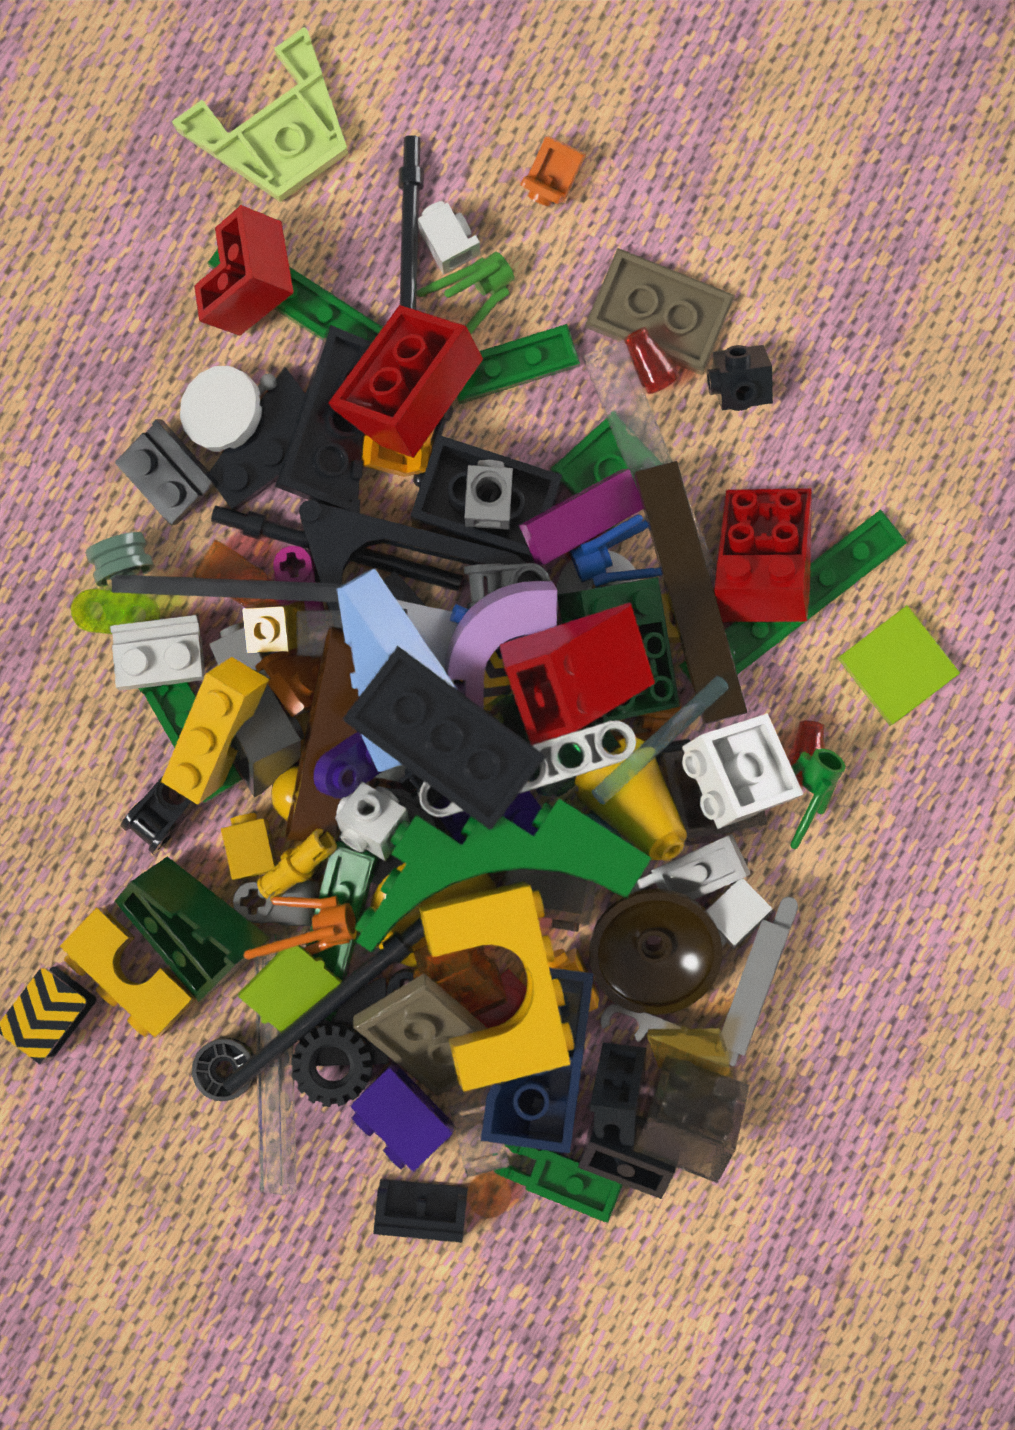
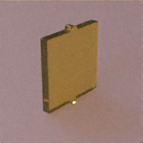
(700, 1046)

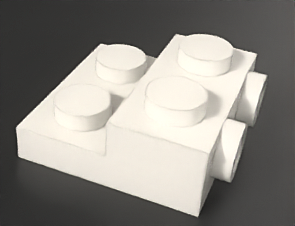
(740, 770)

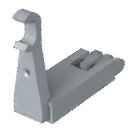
(750, 991)

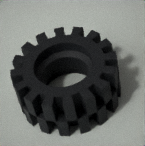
(316, 1086)

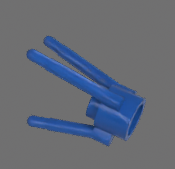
(593, 556)

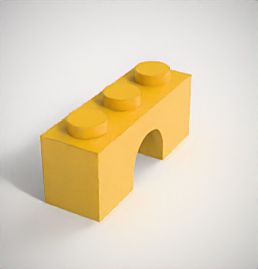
(220, 708)
(97, 950)

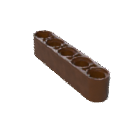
(324, 731)

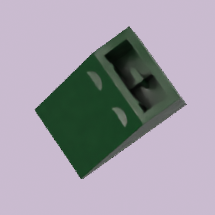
(651, 622)

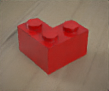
(250, 274)

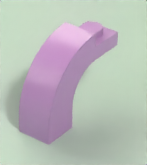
(492, 621)

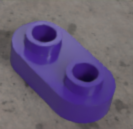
(346, 758)

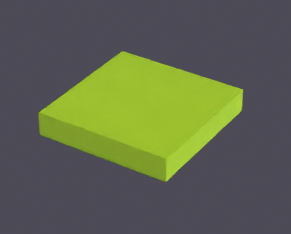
(898, 665)

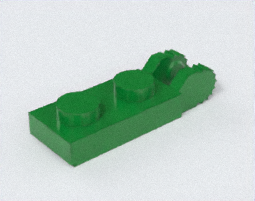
(562, 1181)

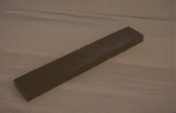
(689, 587)

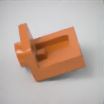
(553, 172)

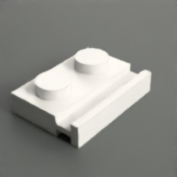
(157, 652)

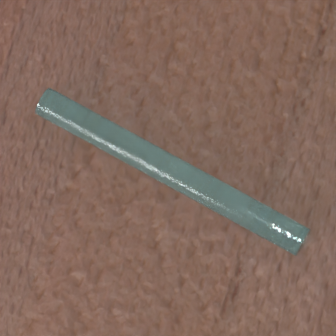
(660, 740)

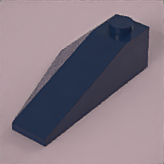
(542, 1107)

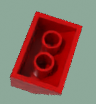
(407, 379)

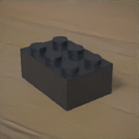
(443, 496)

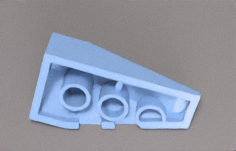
(373, 629)

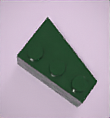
(189, 926)

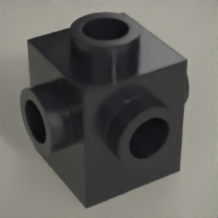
(741, 377)

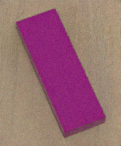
(581, 517)

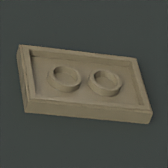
(673, 307)
(416, 1029)

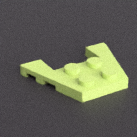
(285, 140)

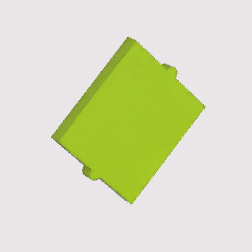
(288, 987)

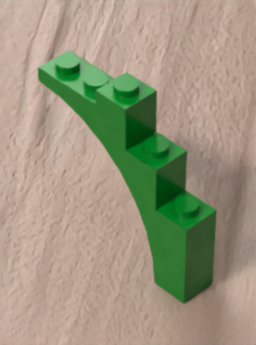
(563, 844)

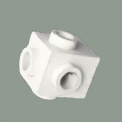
(370, 819)

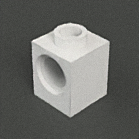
(738, 913)

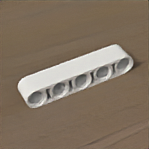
(551, 769)

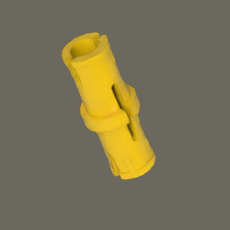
(297, 864)

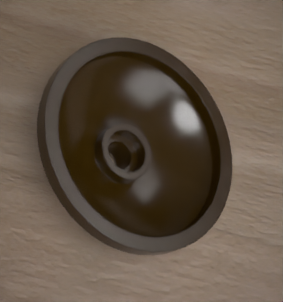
(661, 975)

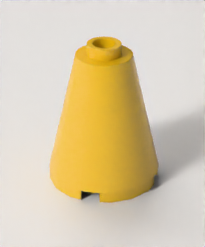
(639, 810)

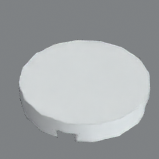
(221, 408)

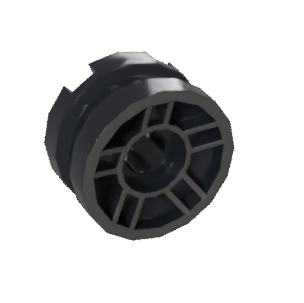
(207, 1060)

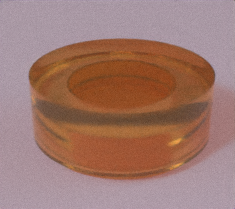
(489, 1194)

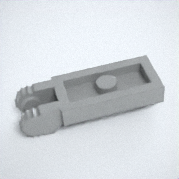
(699, 870)

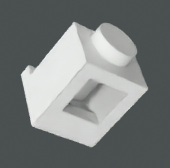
(447, 236)

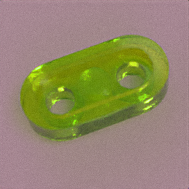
(116, 609)

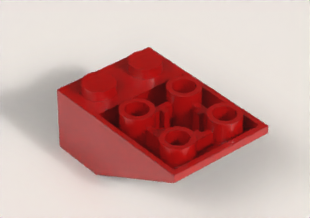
(765, 555)
(576, 671)

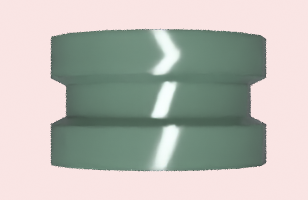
(119, 556)

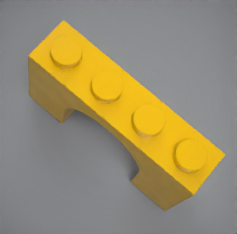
(534, 1035)

